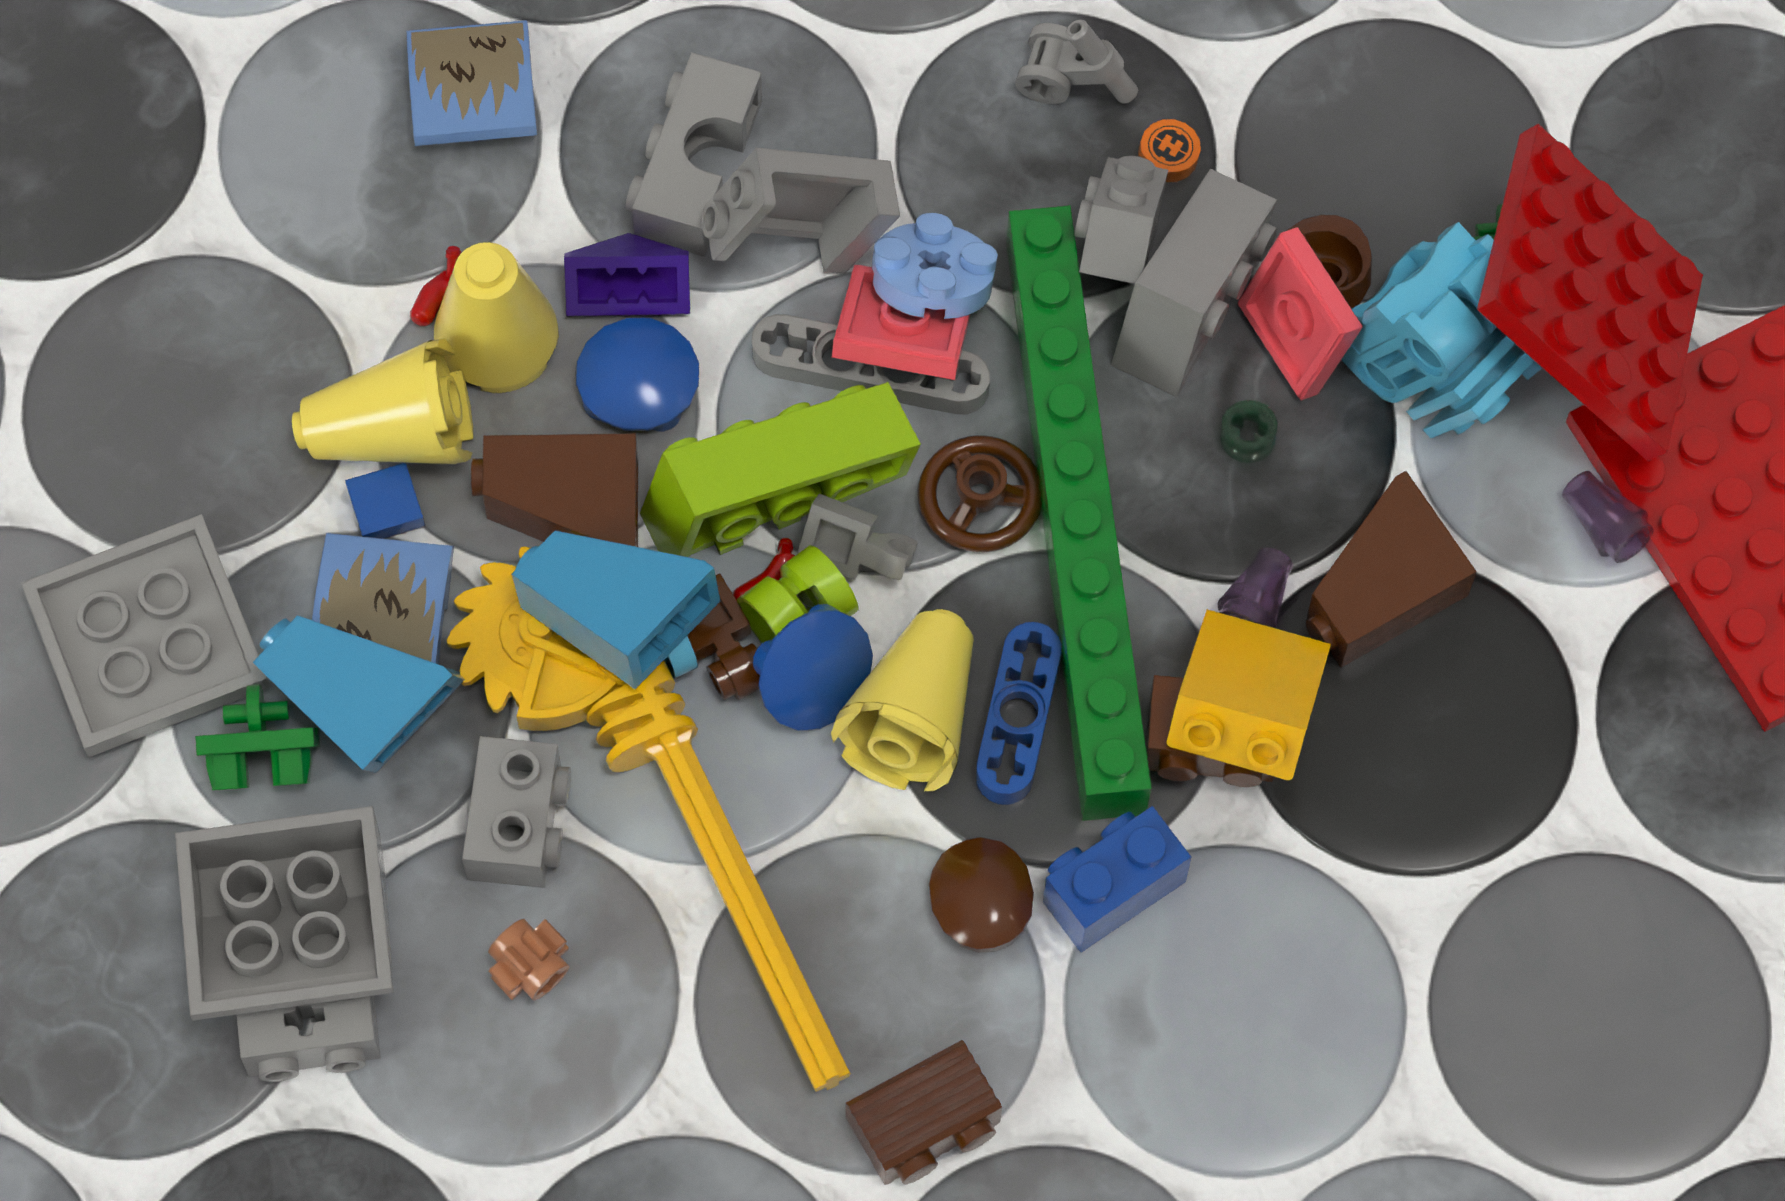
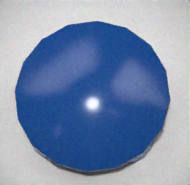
(637, 375)
(813, 667)

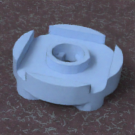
(933, 268)

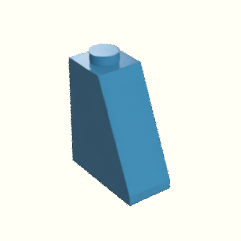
(615, 599)
(354, 688)

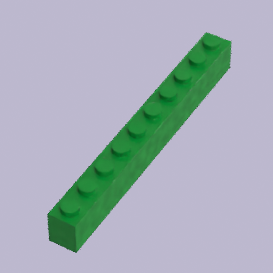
(1077, 515)

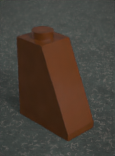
(561, 484)
(1389, 576)

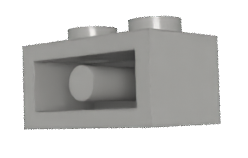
(1120, 218)
(514, 812)

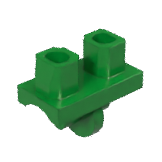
(228, 752)

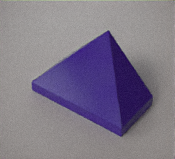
(627, 278)

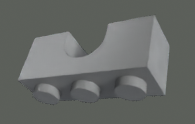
(708, 108)

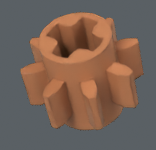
(528, 959)

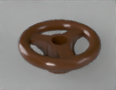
(980, 470)

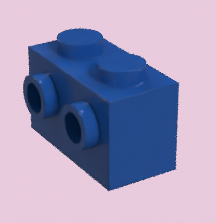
(1116, 877)

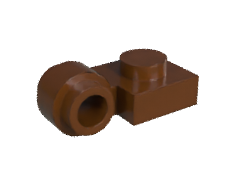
(720, 634)

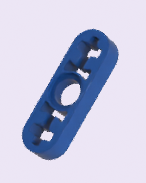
(1026, 758)

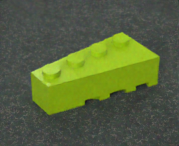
(776, 468)

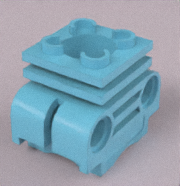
(1430, 336)

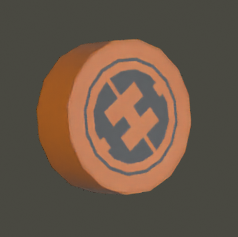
(1171, 147)

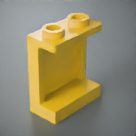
(1248, 695)

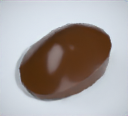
(1342, 251)
(981, 894)

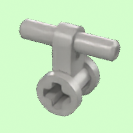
(1071, 58)

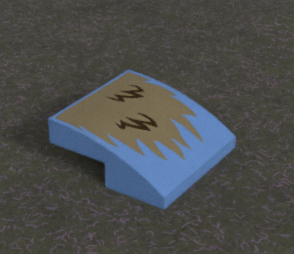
(471, 83)
(385, 591)

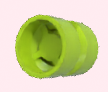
(811, 576)

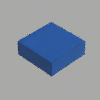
(385, 502)

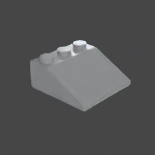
(284, 913)

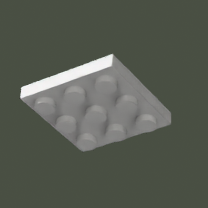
(144, 635)

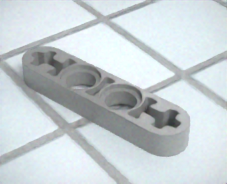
(792, 367)

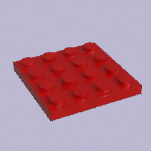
(1591, 292)

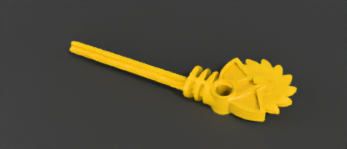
(564, 687)

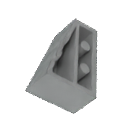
(1192, 280)

